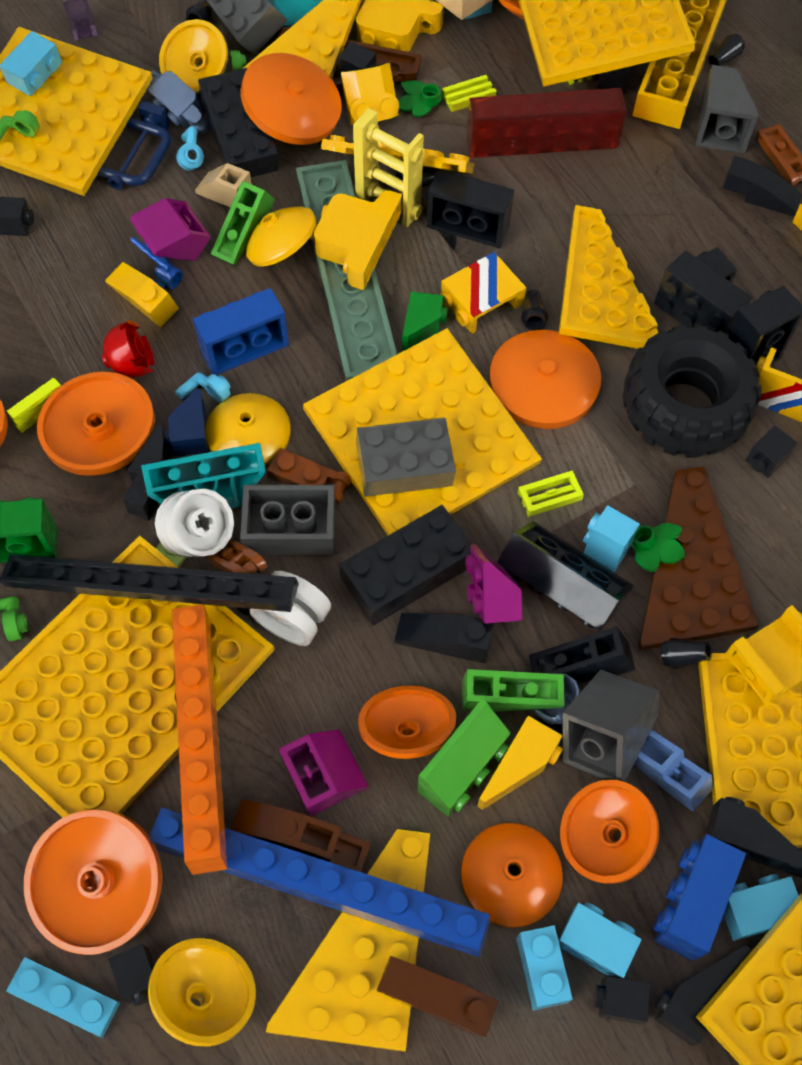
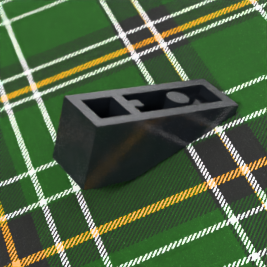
(446, 634)
(586, 656)
(754, 835)
(685, 1001)

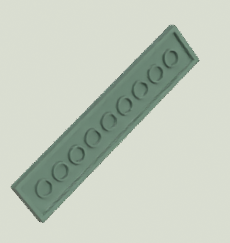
(355, 314)

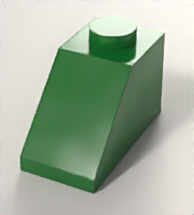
(423, 318)

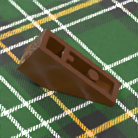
(438, 996)

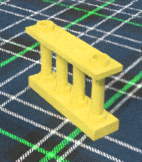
(367, 171)

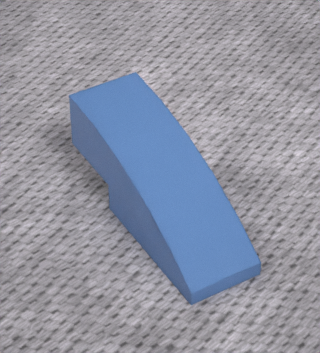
(673, 772)

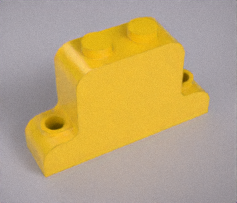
(397, 22)
(356, 233)

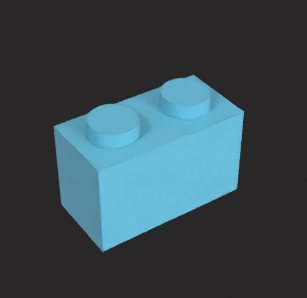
(31, 63)
(609, 537)
(759, 907)
(599, 941)
(544, 968)

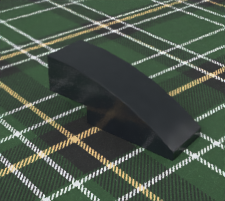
(762, 186)
(136, 497)

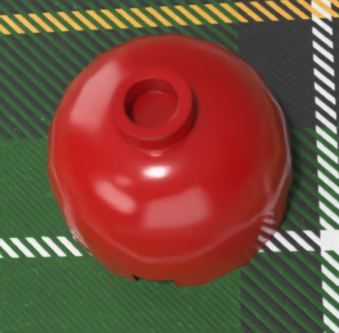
(127, 351)

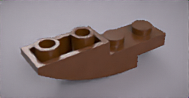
(300, 834)

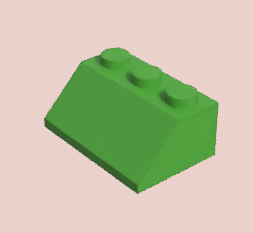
(464, 760)

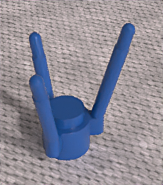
(166, 272)

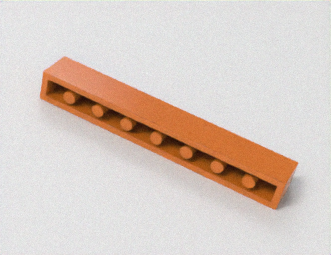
(198, 742)

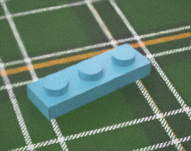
(63, 997)

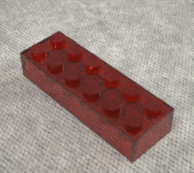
(545, 122)

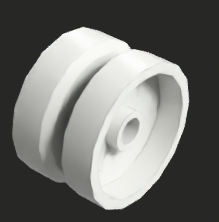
(194, 523)
(300, 624)

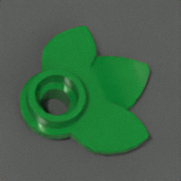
(419, 97)
(657, 546)

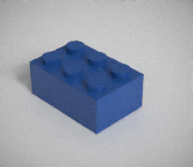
(241, 331)
(698, 897)

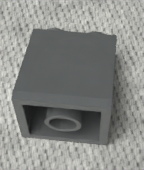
(725, 112)
(608, 725)

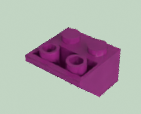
(171, 230)
(492, 589)
(322, 770)

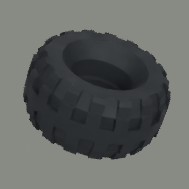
(700, 360)

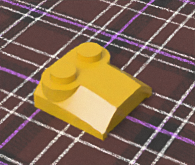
(370, 89)

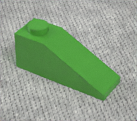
(244, 215)
(512, 690)

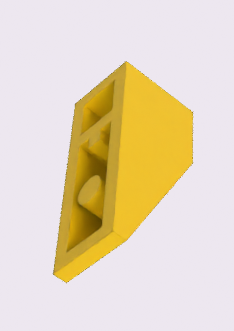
(143, 293)
(524, 760)

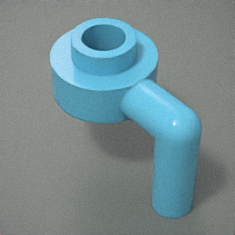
(190, 139)
(215, 386)

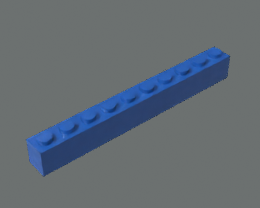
(339, 887)

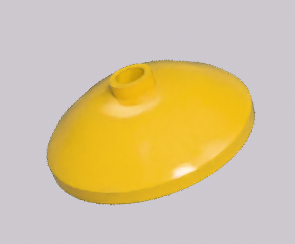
(188, 46)
(280, 235)
(267, 424)
(213, 976)

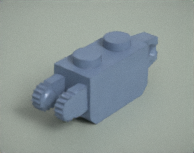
(179, 100)

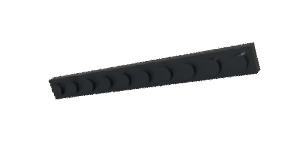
(151, 582)

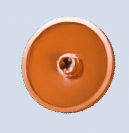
(290, 98)
(545, 379)
(95, 423)
(92, 881)

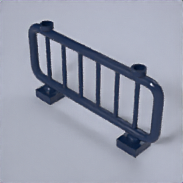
(153, 122)

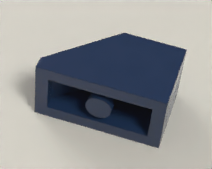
(187, 426)

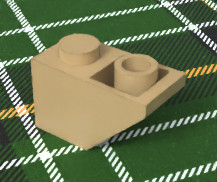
(223, 183)

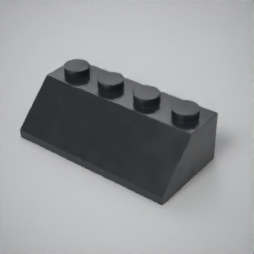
(564, 574)

